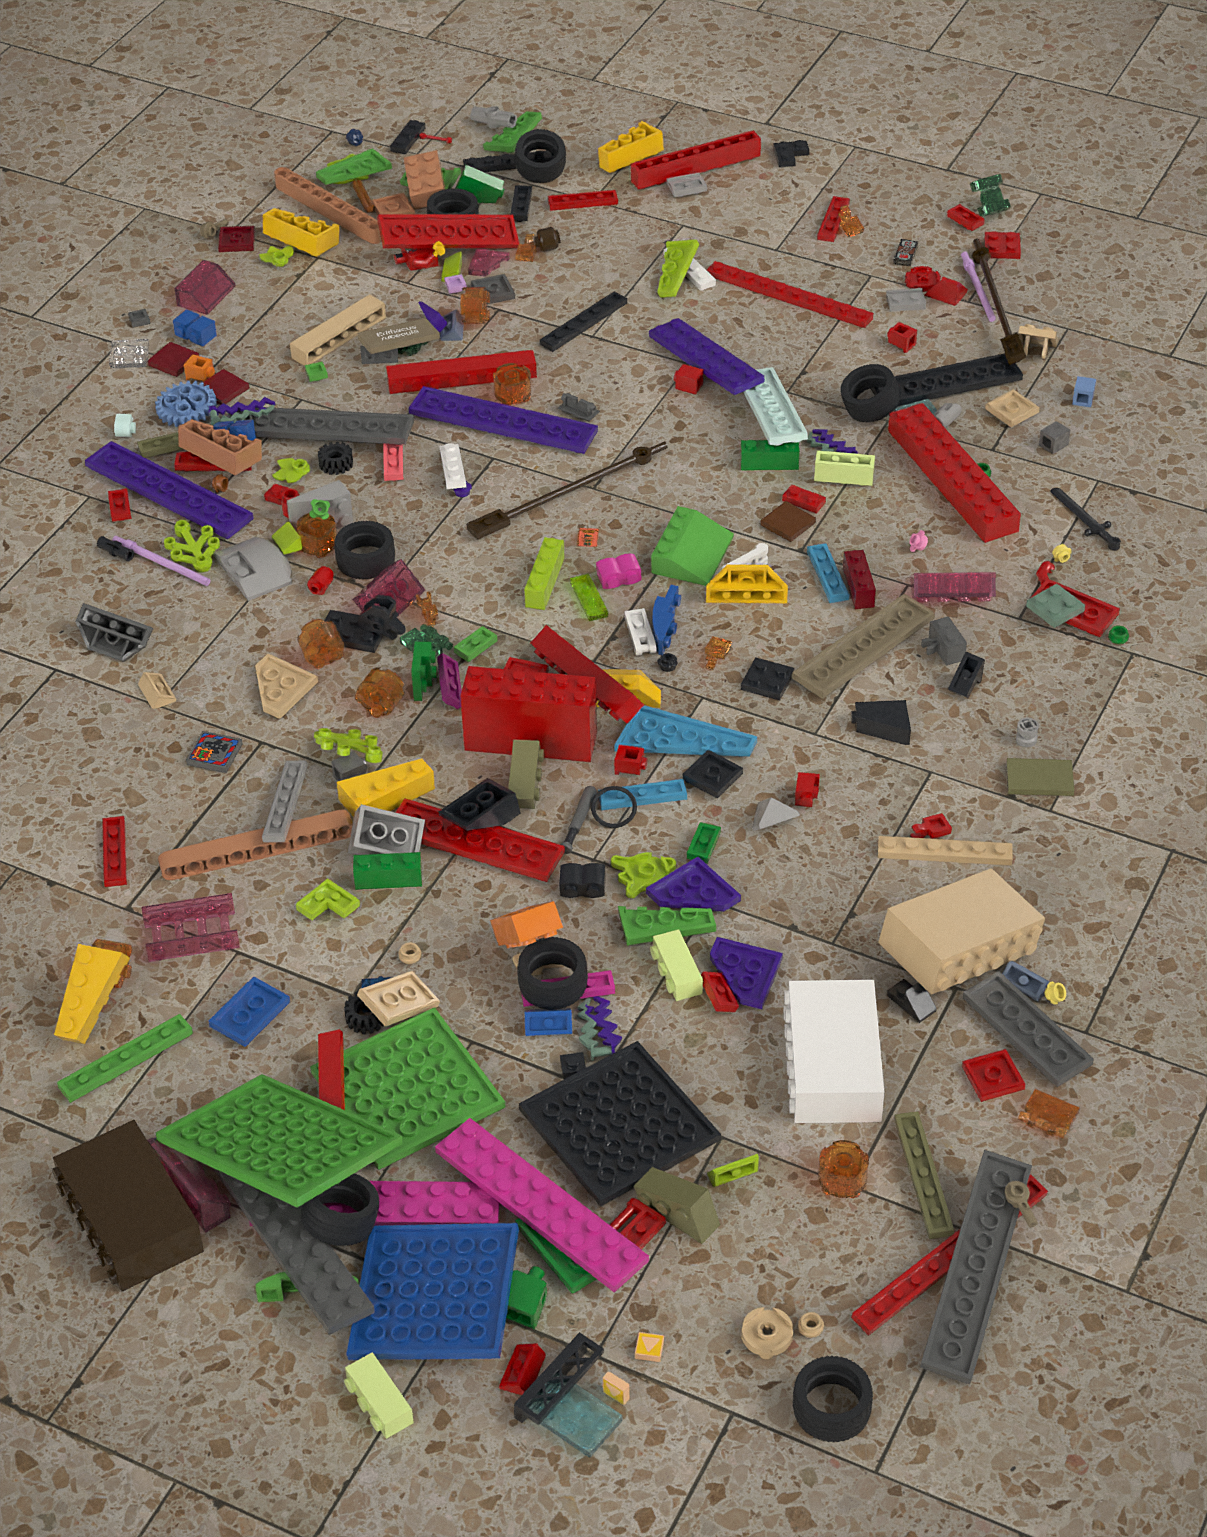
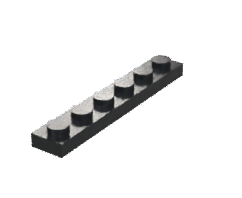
(505, 161)

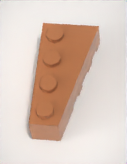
(219, 447)

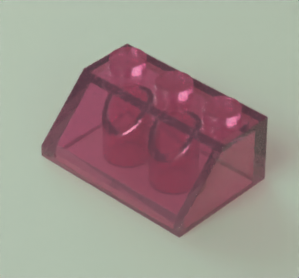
(203, 288)
(393, 581)

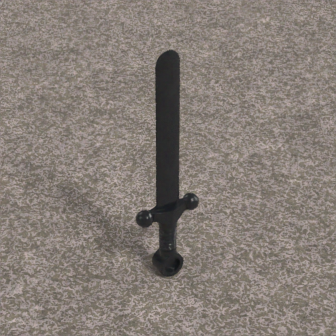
(1096, 528)

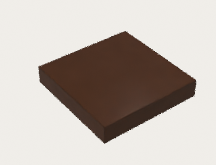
(788, 521)

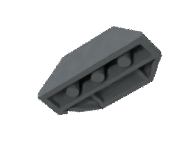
(111, 633)

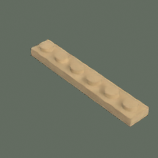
(945, 850)

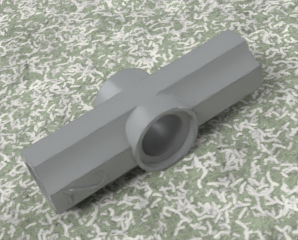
(493, 117)

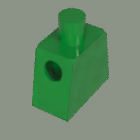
(527, 1297)

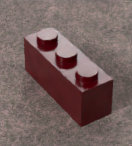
(859, 579)

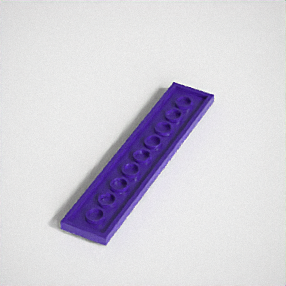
(503, 419)
(169, 489)

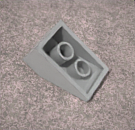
(334, 493)
(384, 832)

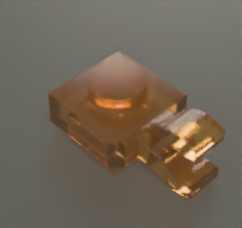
(850, 224)
(526, 251)
(429, 610)
(716, 649)

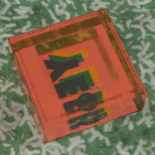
(588, 537)

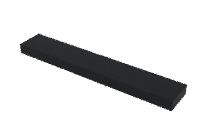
(583, 321)

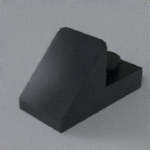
(967, 674)
(912, 999)

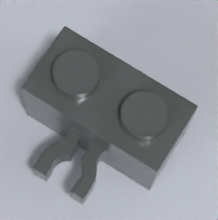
(945, 640)

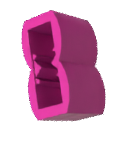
(618, 571)

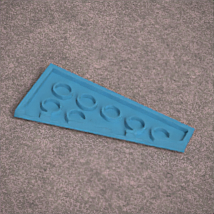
(676, 734)

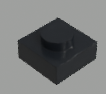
(572, 1064)

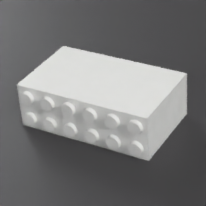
(833, 1051)

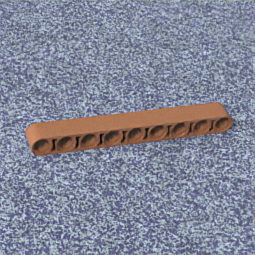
(327, 205)
(250, 846)

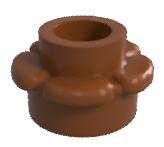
(220, 483)

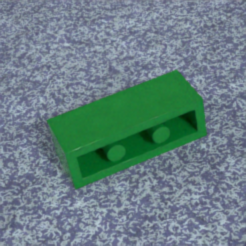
(763, 456)
(387, 870)

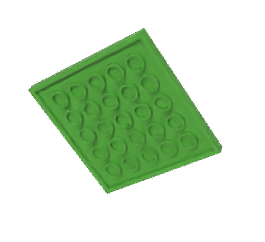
(416, 1083)

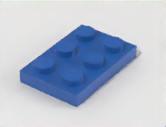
(249, 1011)

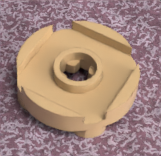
(767, 1345)

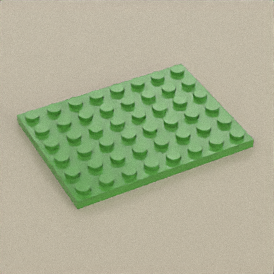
(279, 1139)

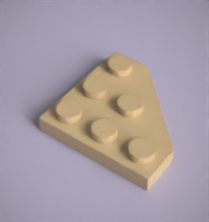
(281, 684)

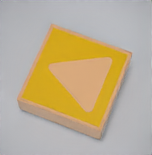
(649, 1347)
(616, 1388)

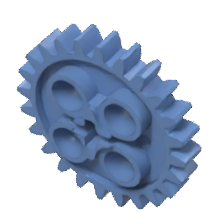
(185, 403)

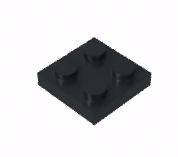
(767, 678)
(712, 773)

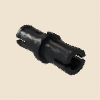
(115, 548)

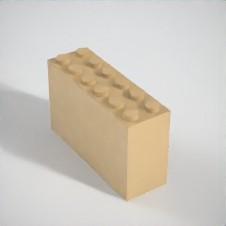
(961, 930)

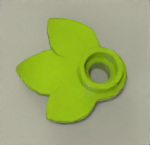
(277, 257)
(291, 470)

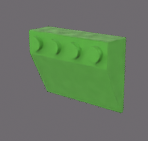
(690, 547)

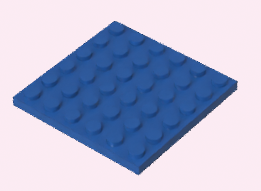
(435, 1291)

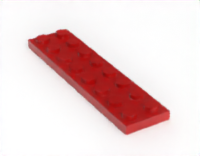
(449, 229)
(488, 845)

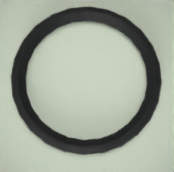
(615, 825)

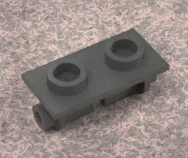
(389, 356)
(581, 409)

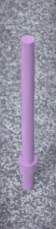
(969, 266)
(163, 561)

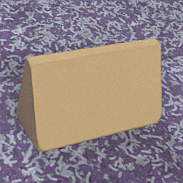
(156, 690)

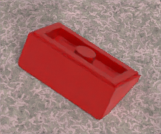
(522, 1368)

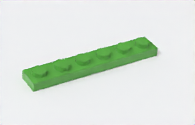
(124, 1058)

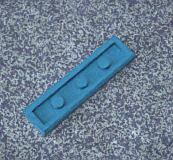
(828, 573)
(645, 794)

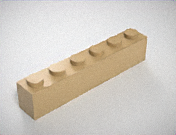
(337, 330)

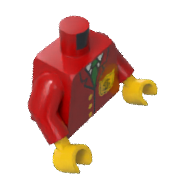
(420, 257)

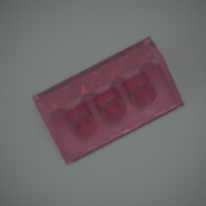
(953, 585)
(196, 1189)

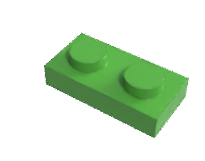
(475, 644)

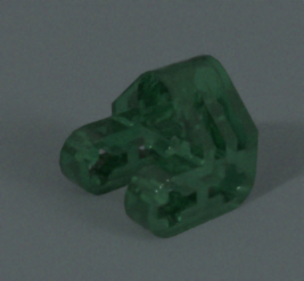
(990, 195)

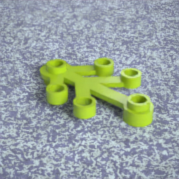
(200, 561)
(351, 740)

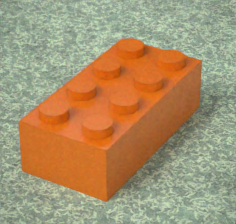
(527, 925)

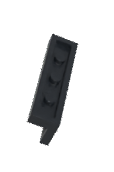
(561, 1366)

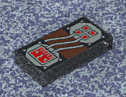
(905, 252)

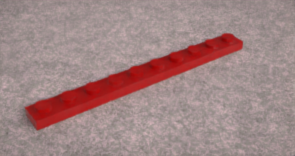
(790, 294)
(920, 1277)

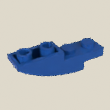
(664, 618)

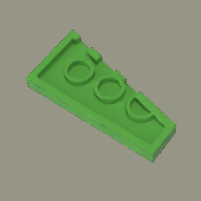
(507, 140)
(353, 167)
(643, 924)

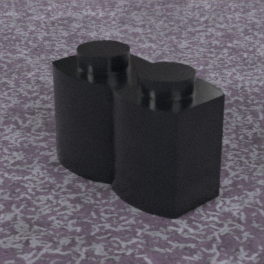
(582, 880)

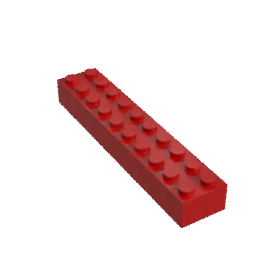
(954, 473)

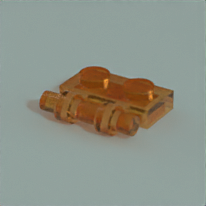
(1051, 1109)

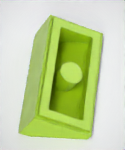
(452, 265)
(287, 539)
(734, 1170)

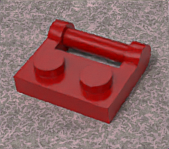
(643, 1226)

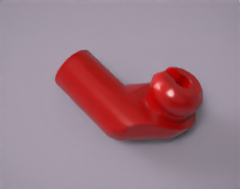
(1043, 570)

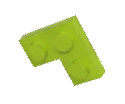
(327, 896)

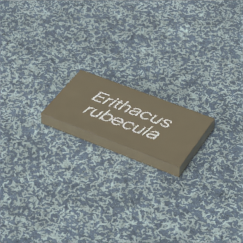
(398, 335)

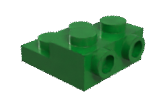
(423, 669)

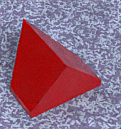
(947, 291)

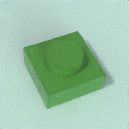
(316, 371)

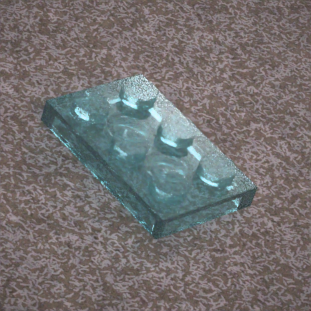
(579, 1419)

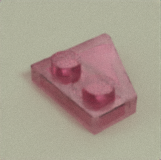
(486, 261)

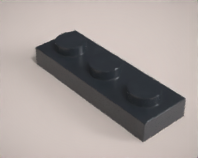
(407, 137)
(521, 203)

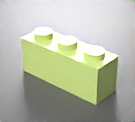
(844, 468)
(676, 965)
(378, 1396)

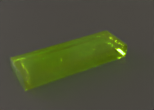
(589, 597)

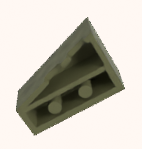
(526, 772)
(680, 1201)

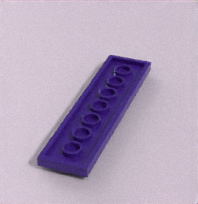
(707, 355)

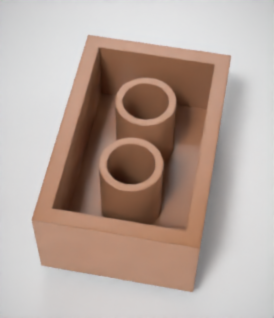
(423, 177)

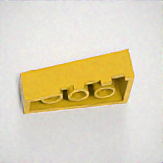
(630, 147)
(300, 231)
(387, 787)
(87, 990)

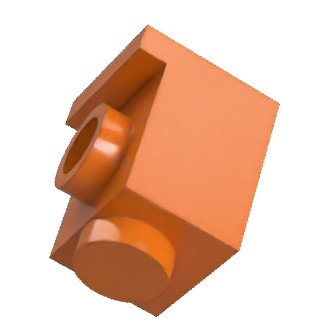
(198, 368)

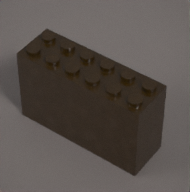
(127, 1205)

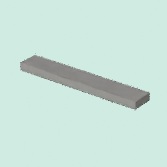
(284, 801)

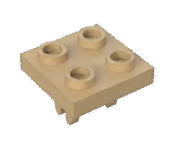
(1031, 335)

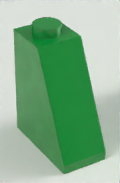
(483, 186)

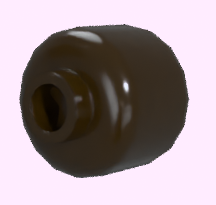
(547, 239)

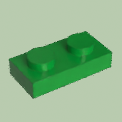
(704, 842)

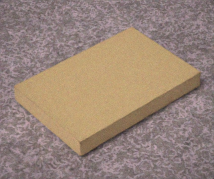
(398, 998)

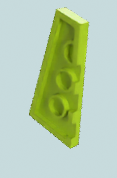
(677, 261)

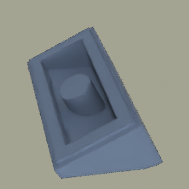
(454, 329)
(1026, 980)

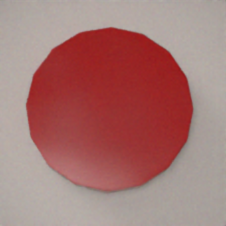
(922, 277)

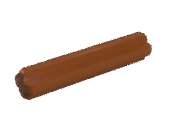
(363, 196)

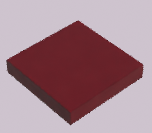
(236, 239)
(171, 359)
(226, 386)

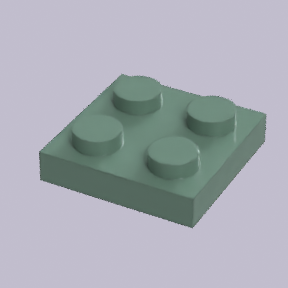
(1055, 605)

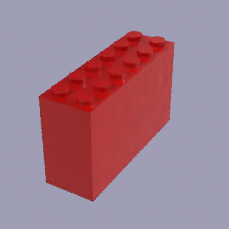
(529, 706)

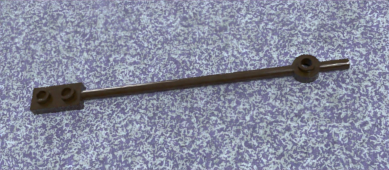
(1011, 342)
(498, 520)

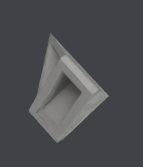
(772, 812)

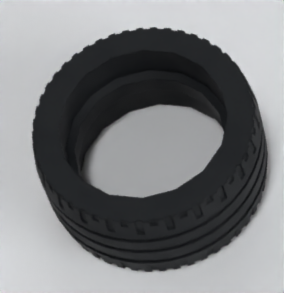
(541, 140)
(453, 201)
(863, 379)
(359, 535)
(552, 994)
(338, 1227)
(832, 1371)

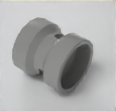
(1027, 732)

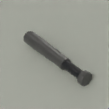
(579, 817)

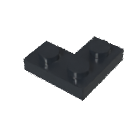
(787, 151)

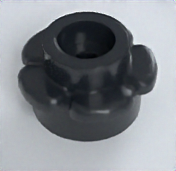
(667, 662)

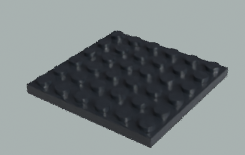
(619, 1122)

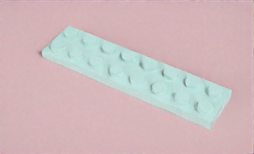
(775, 410)

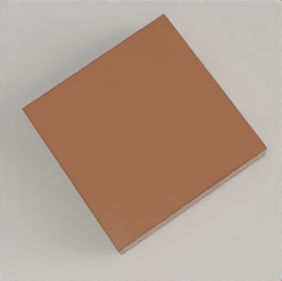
(393, 205)

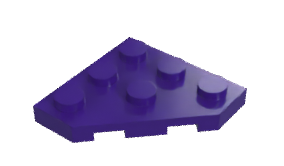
(693, 887)
(746, 969)

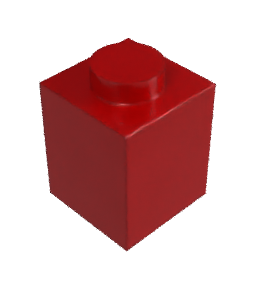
(688, 379)

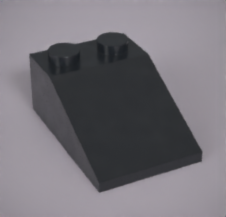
(483, 807)

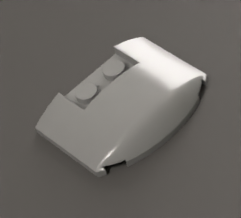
(255, 567)

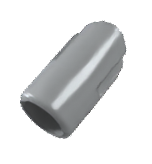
(948, 413)

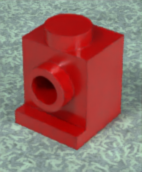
(902, 336)
(630, 760)
(806, 789)

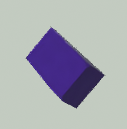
(433, 316)

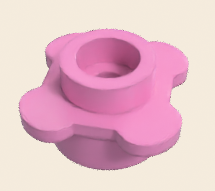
(918, 541)

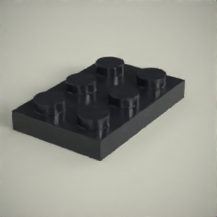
(352, 634)

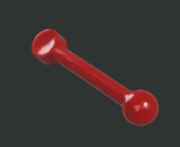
(423, 136)

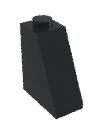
(883, 720)

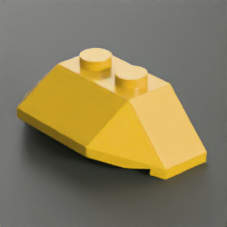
(746, 585)
(637, 684)

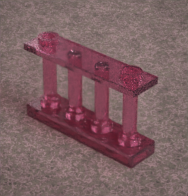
(187, 911)

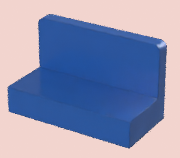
(548, 1021)

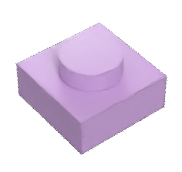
(455, 283)

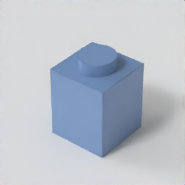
(1084, 391)

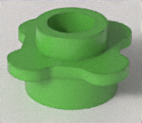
(324, 505)

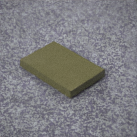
(1040, 777)

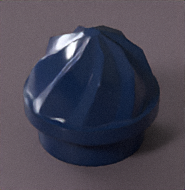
(354, 137)

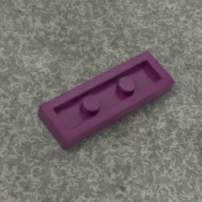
(449, 680)

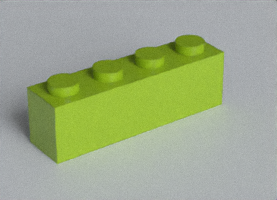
(544, 573)

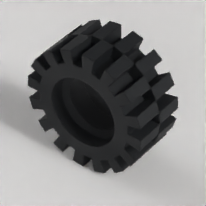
(335, 458)
(358, 1021)

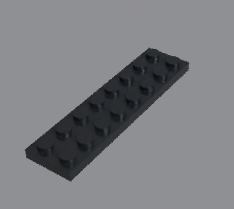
(955, 379)

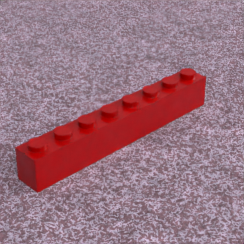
(696, 159)
(454, 371)
(571, 661)

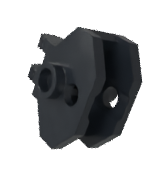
(381, 618)

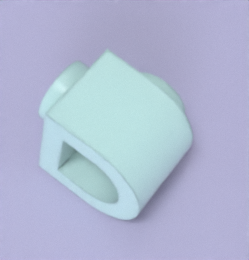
(124, 425)

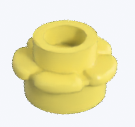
(1061, 553)
(1055, 992)

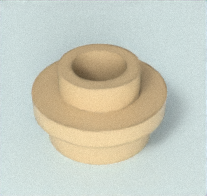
(409, 953)
(811, 1319)

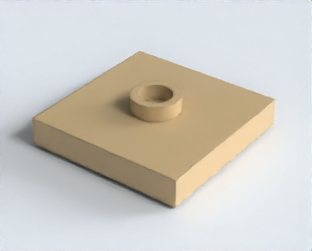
(1012, 408)

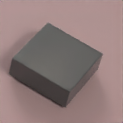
(139, 318)

